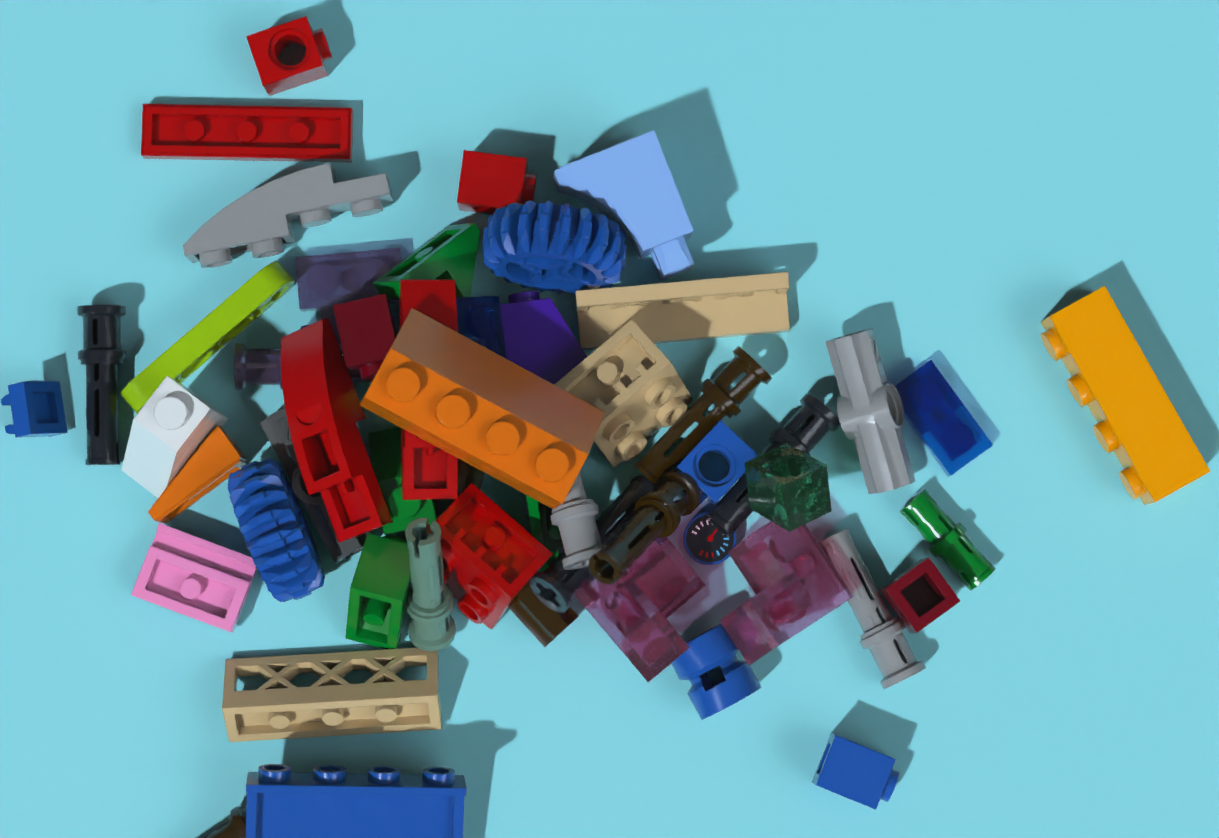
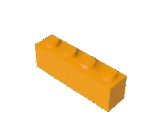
(1123, 397)

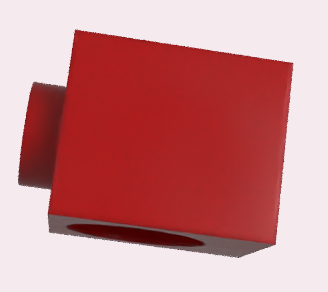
(268, 45)
(493, 182)

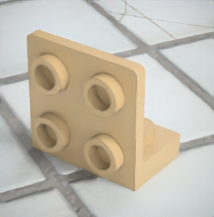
(634, 389)

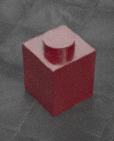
(365, 333)
(919, 595)

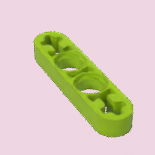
(211, 333)

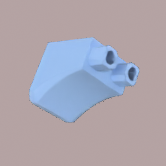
(639, 194)

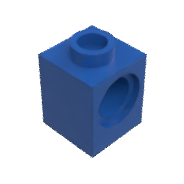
(731, 447)
(856, 772)

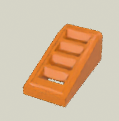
(202, 473)

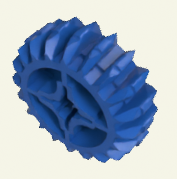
(554, 247)
(275, 530)

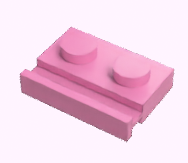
(195, 578)

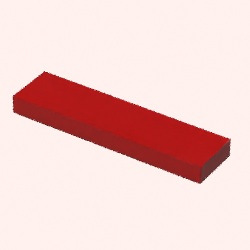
(247, 133)

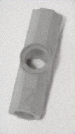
(870, 411)

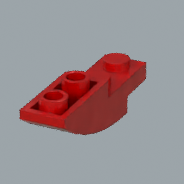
(324, 431)
(426, 469)

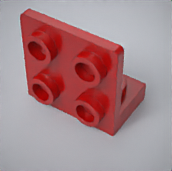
(486, 556)

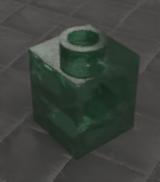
(788, 487)

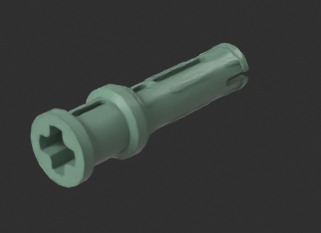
(429, 598)

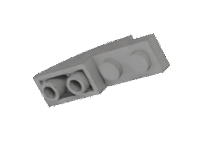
(265, 215)

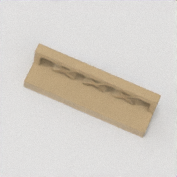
(686, 309)
(331, 703)

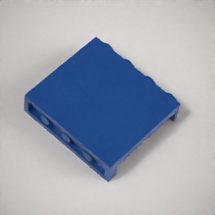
(354, 804)

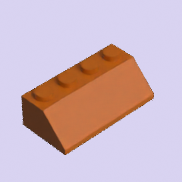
(483, 409)

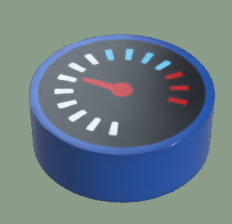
(705, 542)

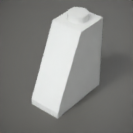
(167, 434)

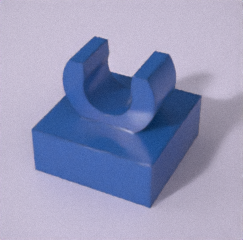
(35, 409)

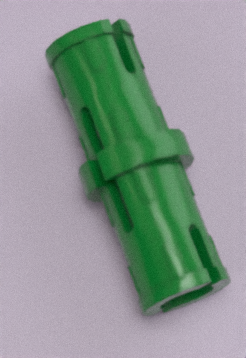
(947, 540)

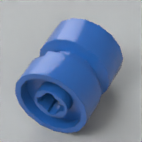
(705, 653)

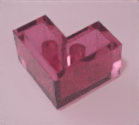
(791, 586)
(640, 602)

